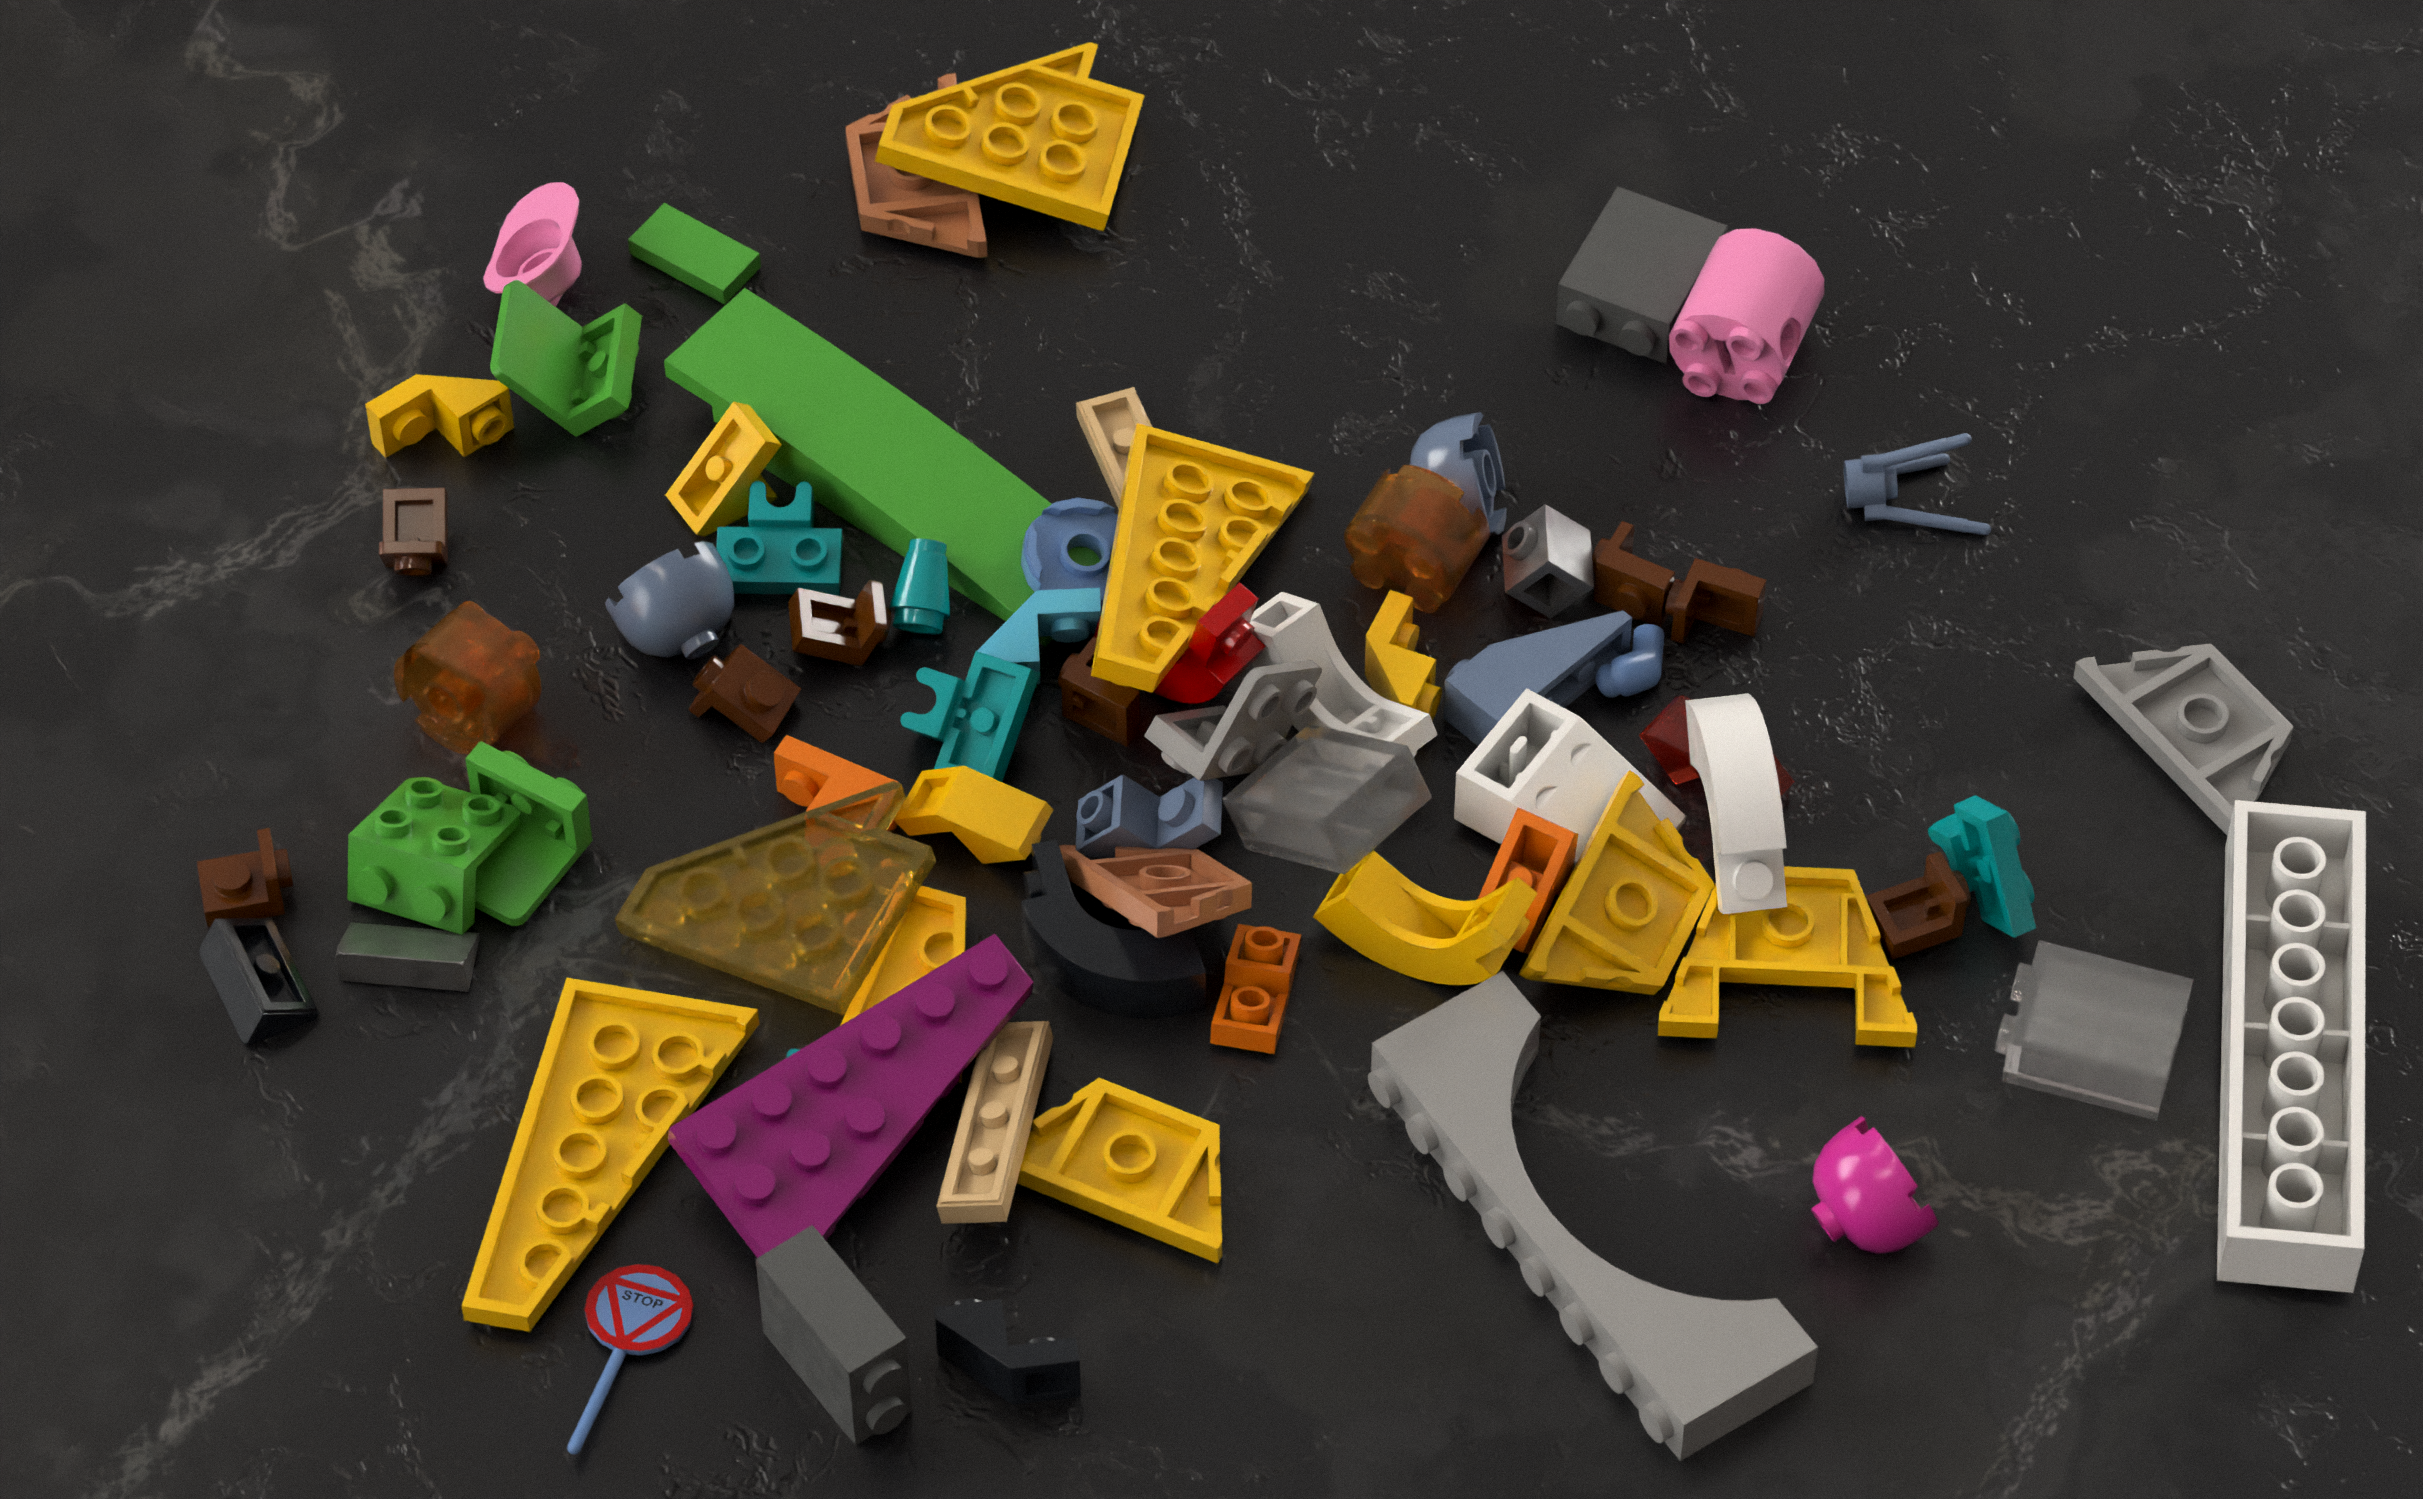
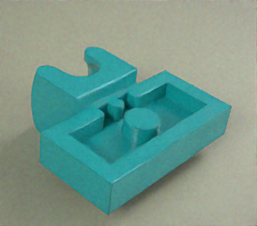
(782, 547)
(976, 716)
(1982, 846)

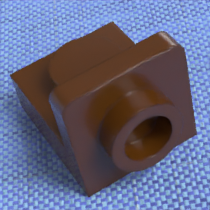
(1098, 702)
(245, 882)

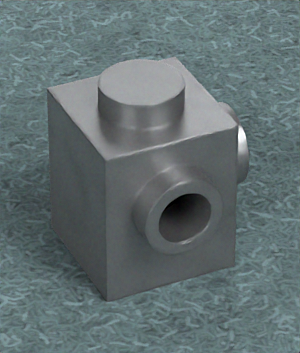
(1547, 561)

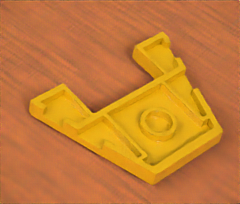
(1815, 941)

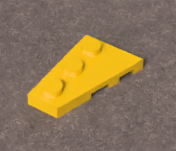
(923, 940)

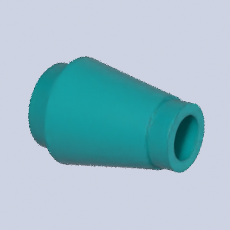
(922, 589)

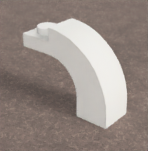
(1298, 631)
(1743, 799)

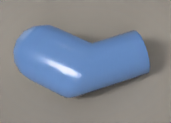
(1637, 669)

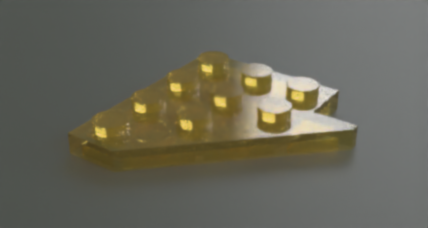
(791, 901)

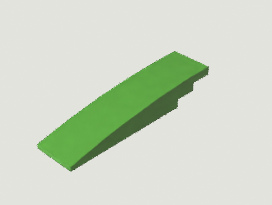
(867, 448)

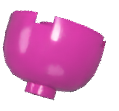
(1868, 1193)

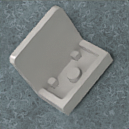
(1244, 735)

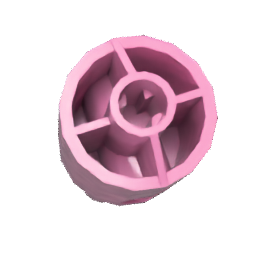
(1746, 316)

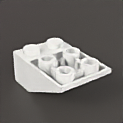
(1549, 766)

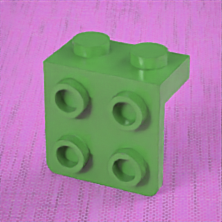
(564, 368)
(544, 845)
(423, 852)

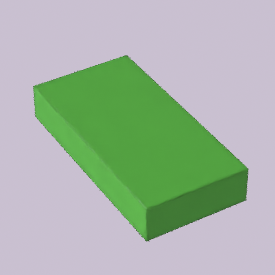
(694, 253)

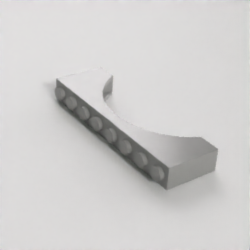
(1679, 1357)

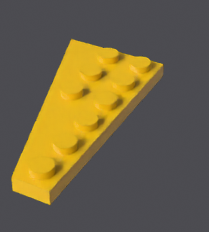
(1182, 542)
(592, 1129)

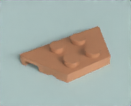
(908, 204)
(1161, 887)

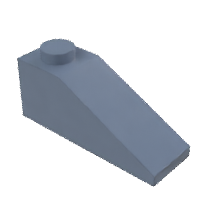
(1551, 662)

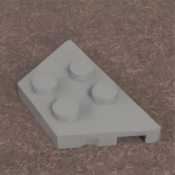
(2194, 721)

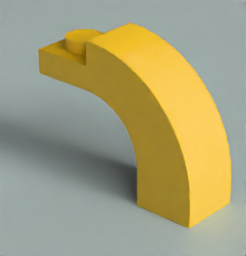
(1420, 931)

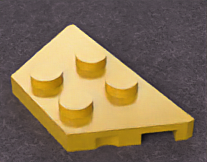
(1623, 903)
(1131, 1165)

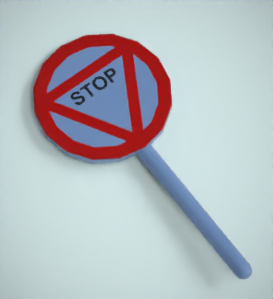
(632, 1313)

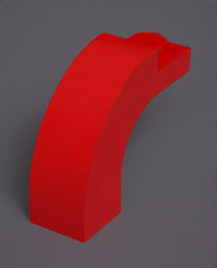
(1217, 651)

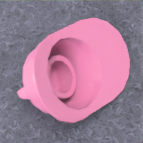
(538, 244)

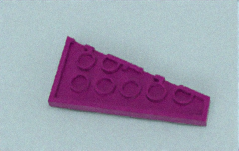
(837, 1113)

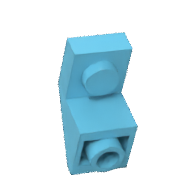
(1057, 613)

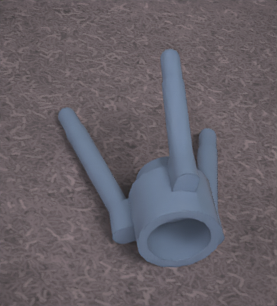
(1874, 480)

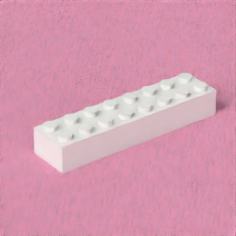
(2293, 1048)

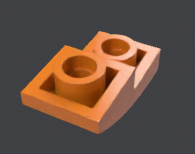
(1255, 988)

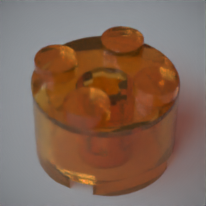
(1415, 536)
(469, 678)

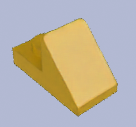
(719, 476)

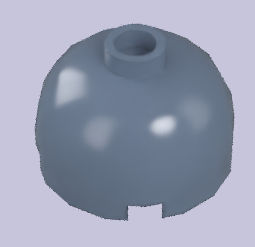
(1469, 459)
(675, 604)

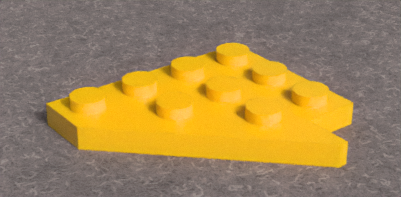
(1022, 136)

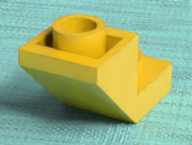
(461, 409)
(1391, 661)
(981, 811)

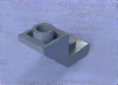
(1132, 816)

